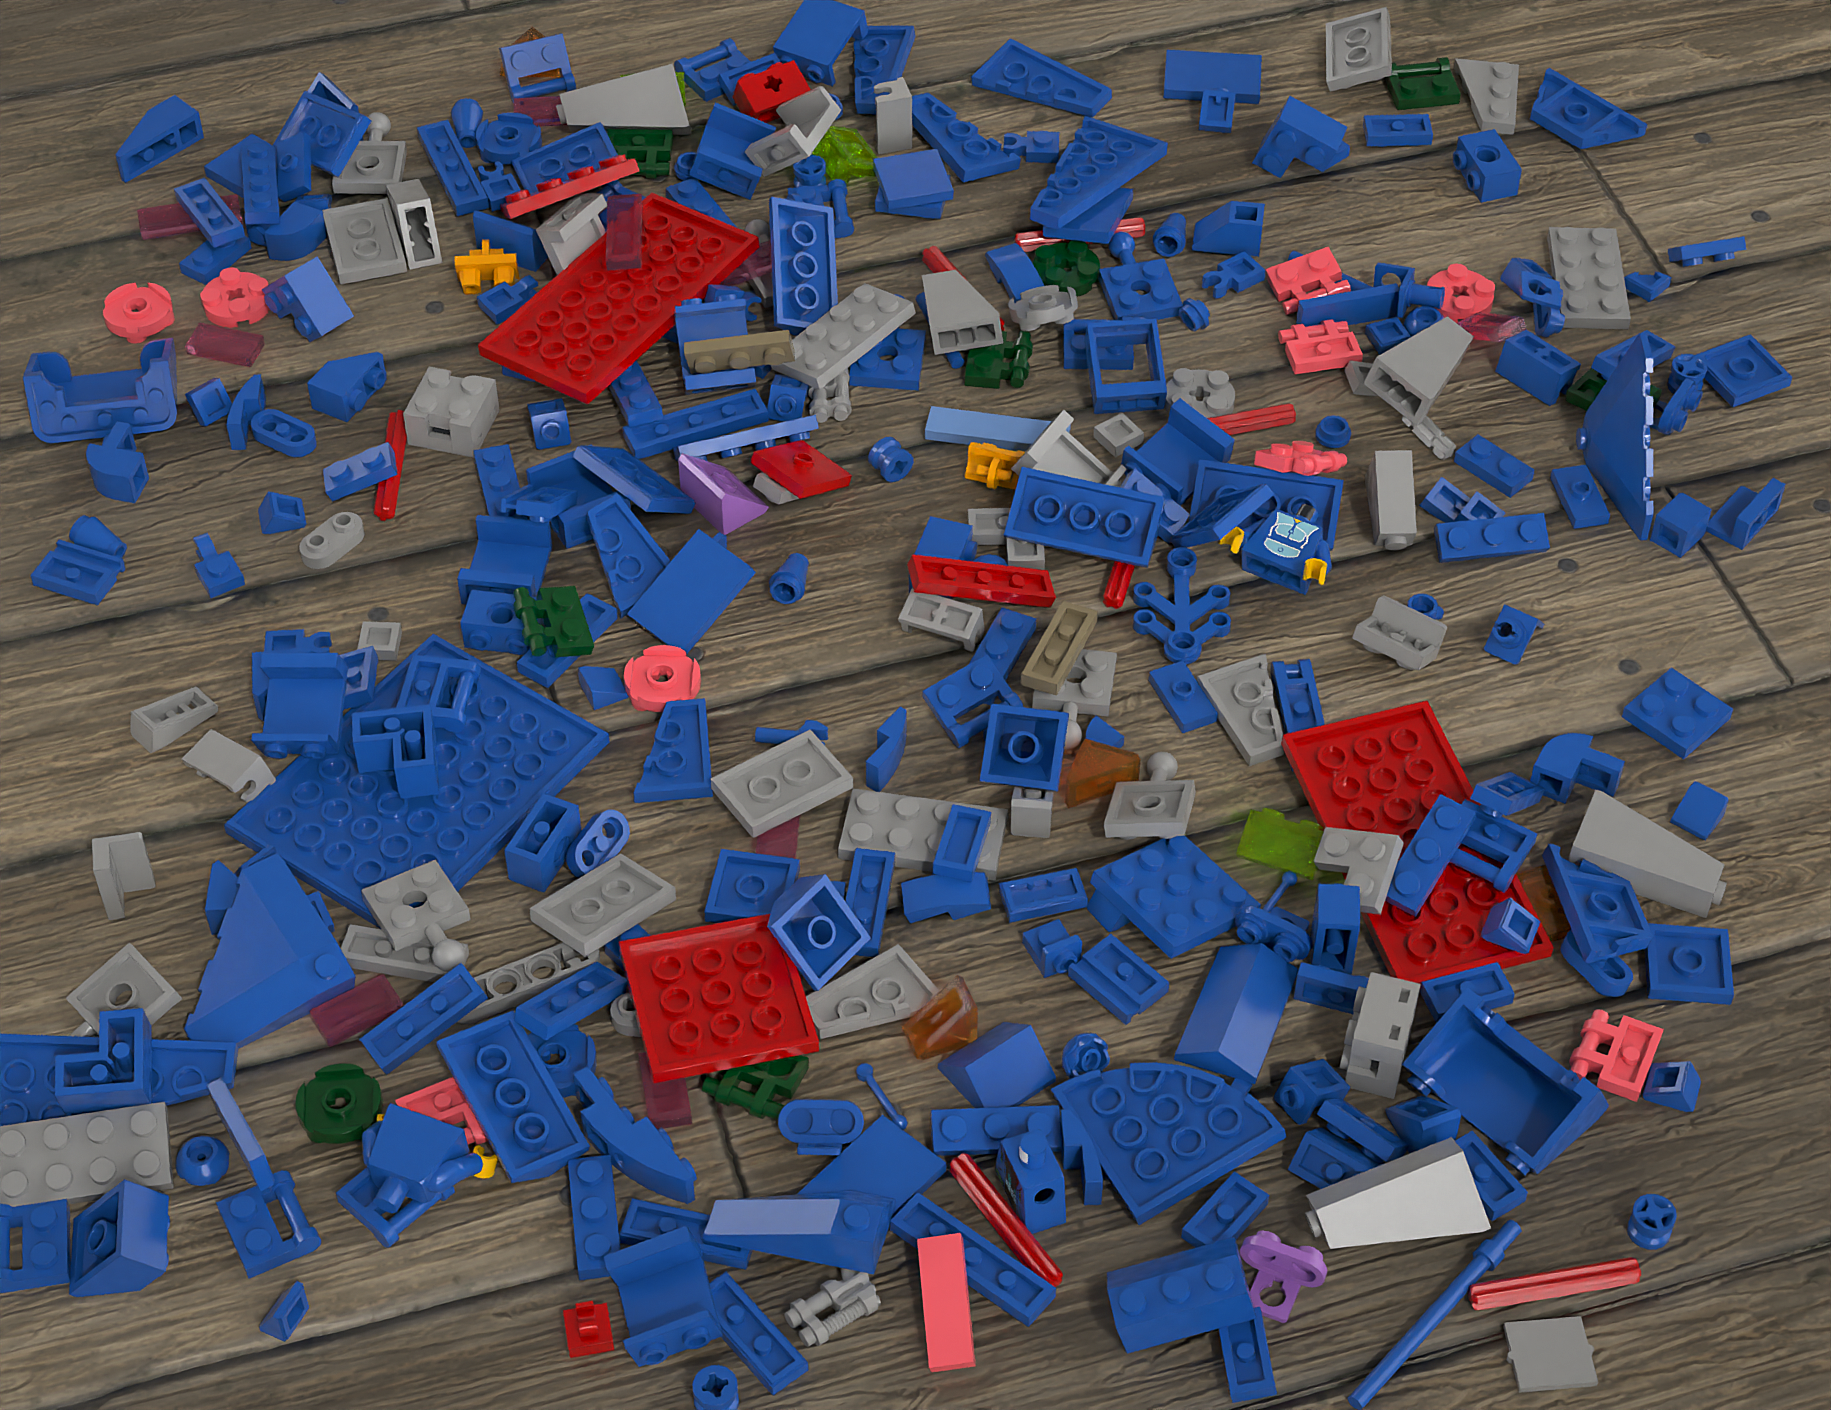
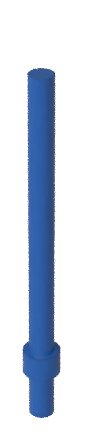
(1485, 1258)

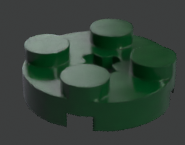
(1073, 255)
(344, 1124)

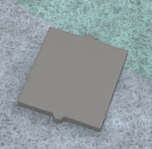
(1550, 1354)

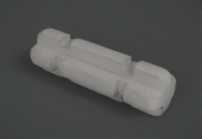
(1432, 437)

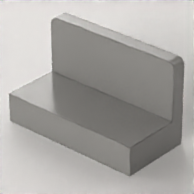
(121, 867)

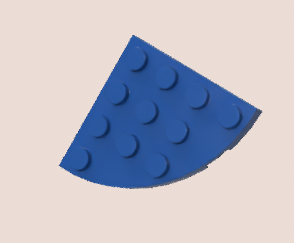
(1166, 1130)

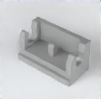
(893, 117)
(943, 617)
(229, 764)

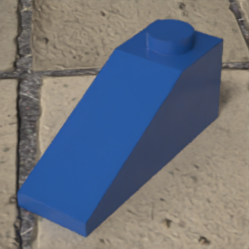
(158, 136)

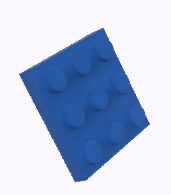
(1173, 894)

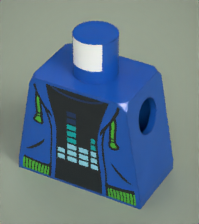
(1025, 1168)

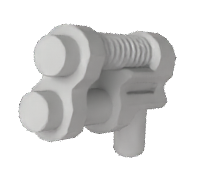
(839, 406)
(848, 1297)

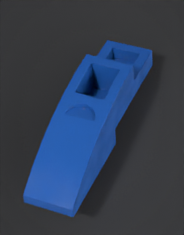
(634, 1148)

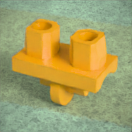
(486, 265)
(992, 465)

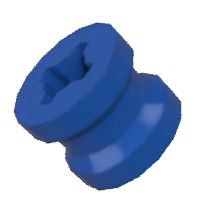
(810, 171)
(1685, 367)
(890, 459)
(1659, 1213)
(709, 1380)

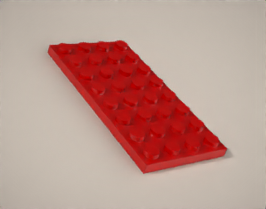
(600, 321)
(1384, 778)

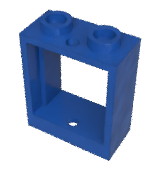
(1133, 395)

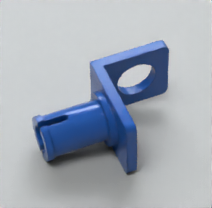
(1409, 291)
(1511, 634)

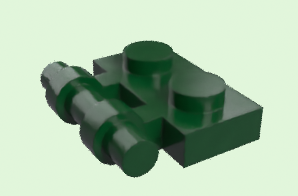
(645, 146)
(987, 365)
(563, 620)
(771, 1077)

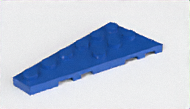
(1093, 168)
(178, 1072)

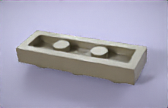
(739, 352)
(1059, 648)

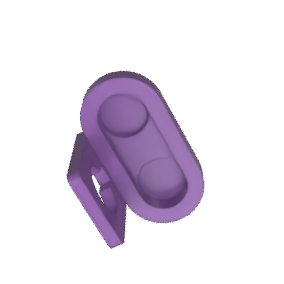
(1284, 1265)

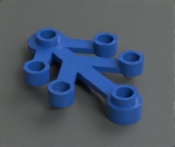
(1181, 643)

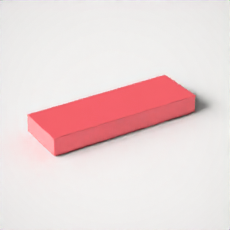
(946, 1302)

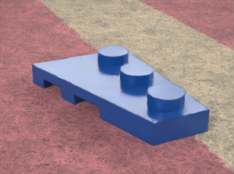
(626, 551)
(679, 757)

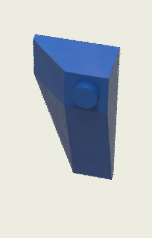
(820, 1228)

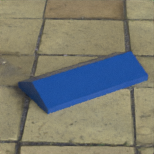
(802, 263)
(1288, 488)
(1085, 517)
(1238, 1012)
(513, 1098)

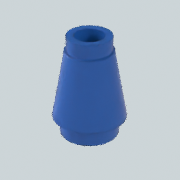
(466, 118)
(1171, 235)
(96, 536)
(789, 580)

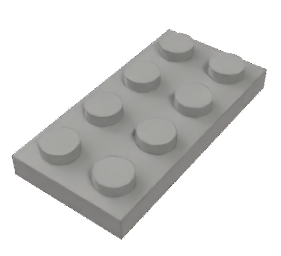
(1591, 277)
(845, 334)
(911, 829)
(85, 1155)

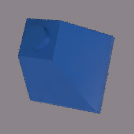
(1024, 747)
(816, 928)

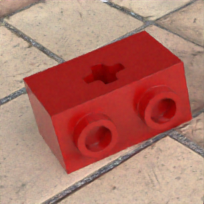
(763, 92)

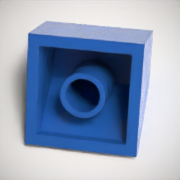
(120, 1242)

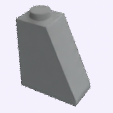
(414, 223)
(959, 314)
(1391, 499)

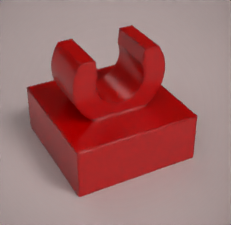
(588, 1329)

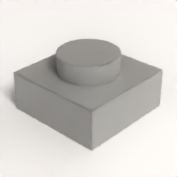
(1118, 433)
(772, 490)
(384, 638)

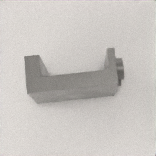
(806, 123)
(572, 229)
(1062, 454)

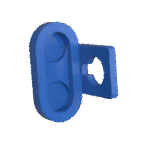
(1545, 302)
(1675, 412)
(1277, 930)
(820, 1124)

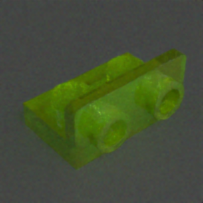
(845, 154)
(1280, 843)

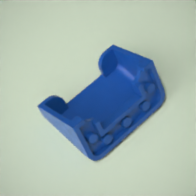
(90, 405)
(1504, 1084)

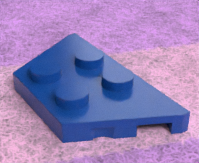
(1581, 115)
(1598, 908)

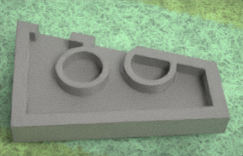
(1491, 91)
(1246, 707)
(871, 995)

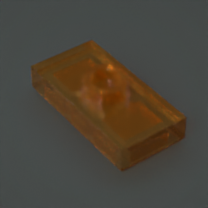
(1545, 901)

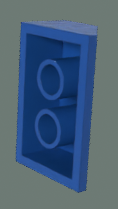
(1179, 1295)

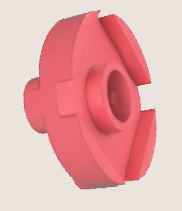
(234, 284)
(1475, 292)
(153, 314)
(667, 660)

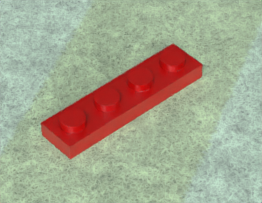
(981, 581)

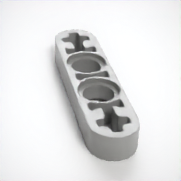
(526, 984)

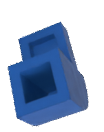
(295, 237)
(116, 467)
(1570, 761)

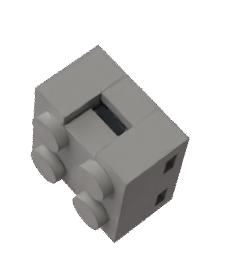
(451, 412)
(1379, 1034)

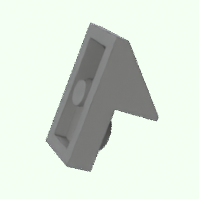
(1031, 812)

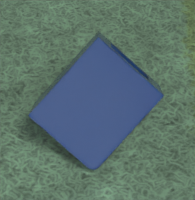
(1680, 524)

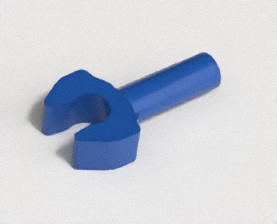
(779, 736)

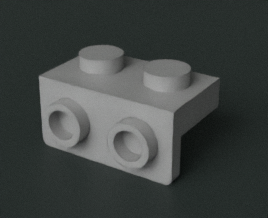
(1401, 634)

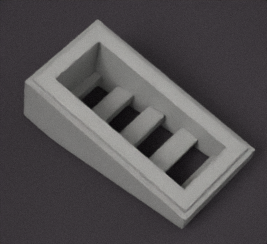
(159, 724)

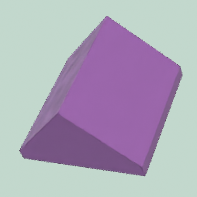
(718, 494)

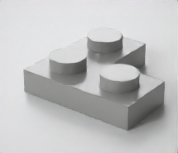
(989, 529)
(1366, 859)

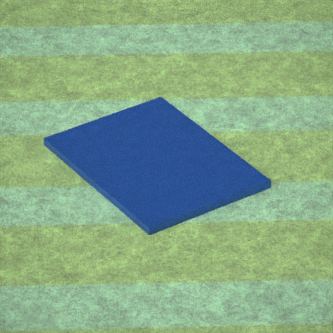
(355, 831)

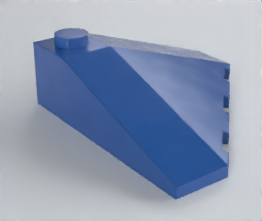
(1618, 437)
(269, 962)

